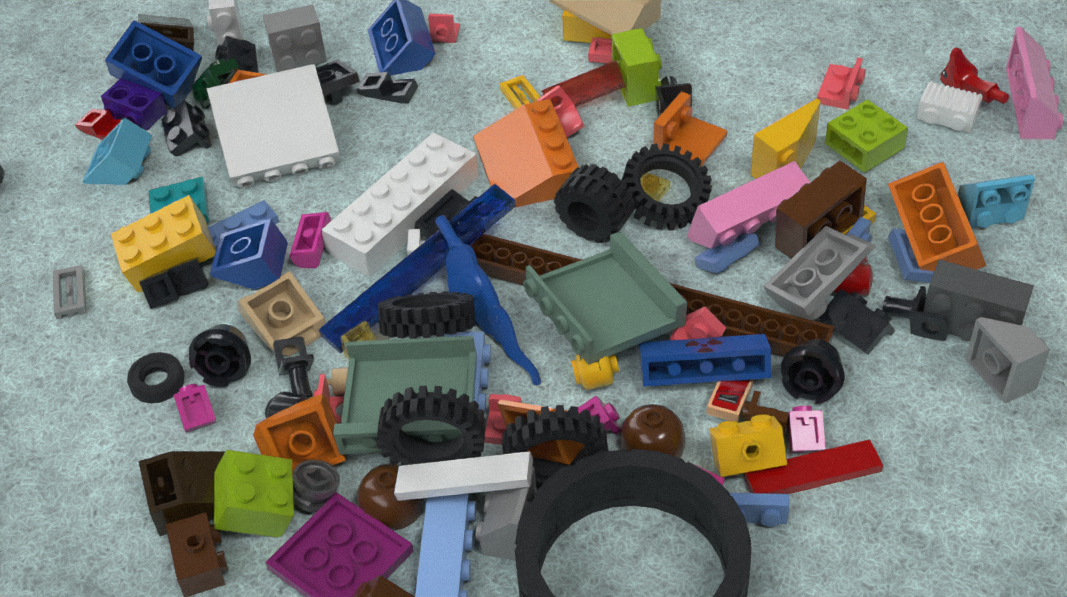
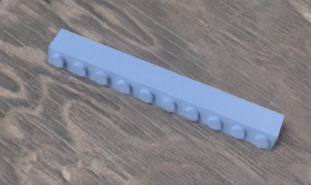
(447, 518)

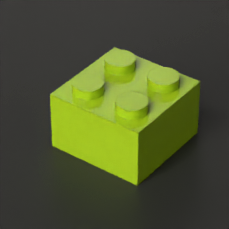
(637, 65)
(253, 494)

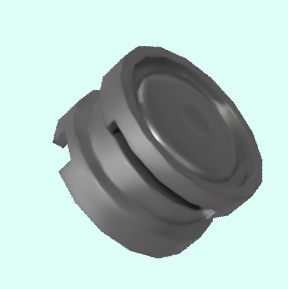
(314, 484)

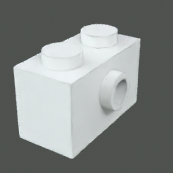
(225, 20)

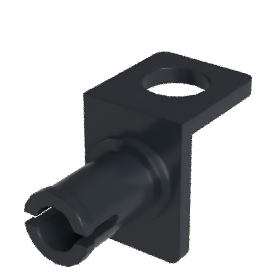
(668, 92)
(914, 312)
(295, 366)

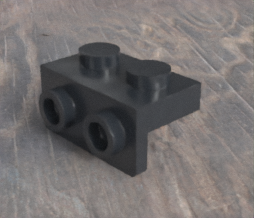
(241, 50)
(185, 127)
(449, 205)
(856, 321)

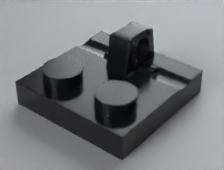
(335, 77)

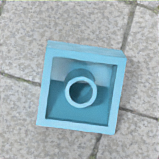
(119, 155)

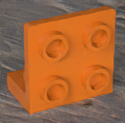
(679, 128)

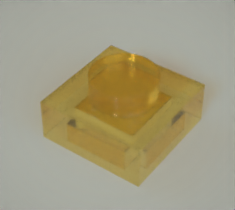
(655, 186)

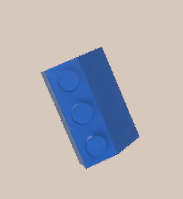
(401, 39)
(154, 63)

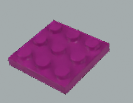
(338, 551)

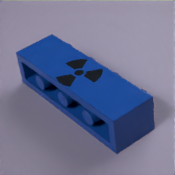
(705, 360)

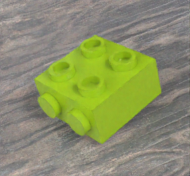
(866, 135)

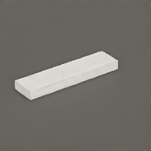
(464, 476)

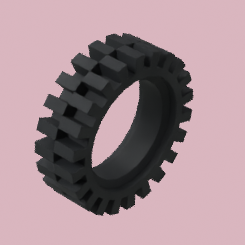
(677, 163)
(426, 314)
(434, 407)
(555, 426)

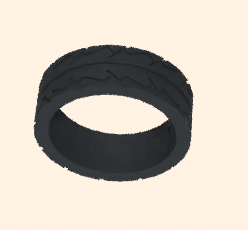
(639, 480)

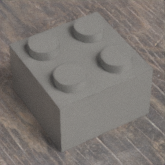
(295, 38)

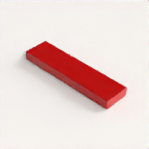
(816, 469)

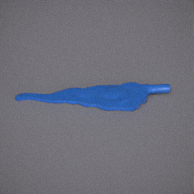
(469, 278)

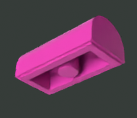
(308, 241)

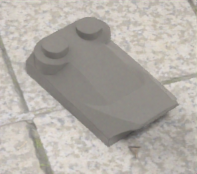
(816, 272)

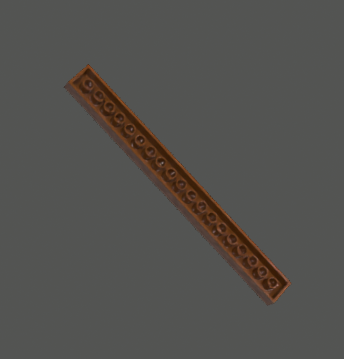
(509, 259)

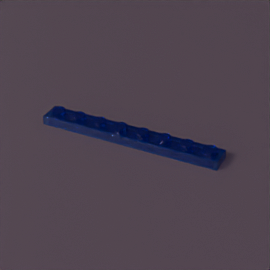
(419, 264)

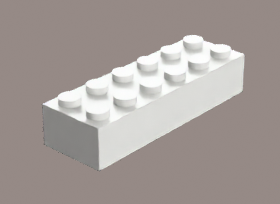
(380, 218)

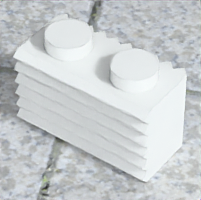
(949, 107)

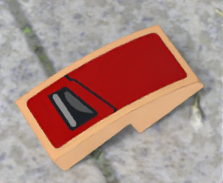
(729, 399)

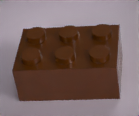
(829, 200)

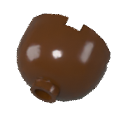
(653, 429)
(378, 499)

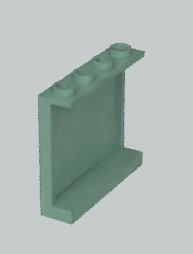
(608, 300)
(389, 366)

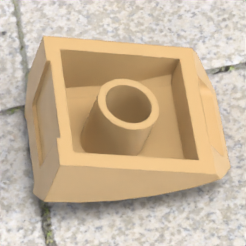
(282, 312)

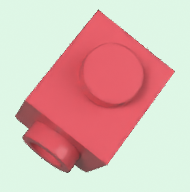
(600, 50)

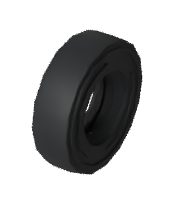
(161, 391)

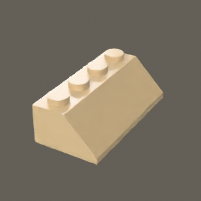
(614, 15)

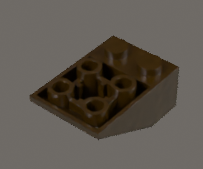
(174, 28)
(179, 485)

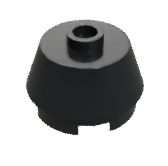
(220, 355)
(813, 371)

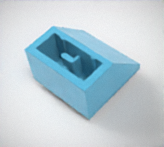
(996, 200)

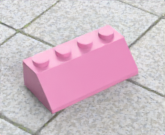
(1032, 89)
(745, 207)

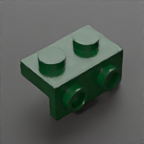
(215, 75)

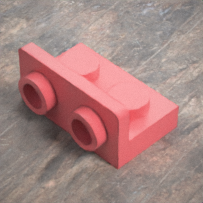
(841, 85)

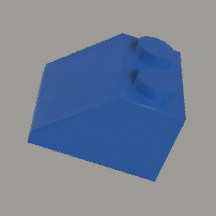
(250, 255)

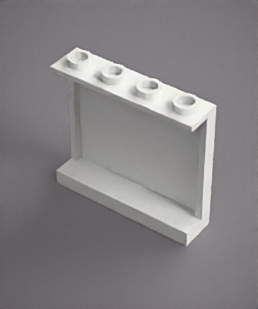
(273, 126)

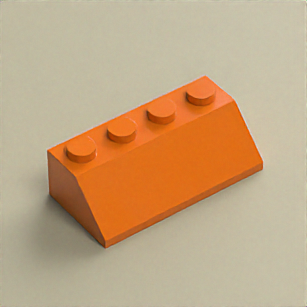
(935, 219)

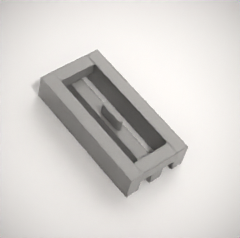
(71, 308)

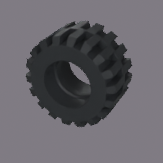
(594, 203)

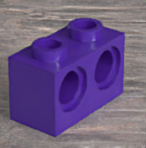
(134, 103)

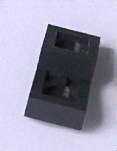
(382, 87)
(173, 282)

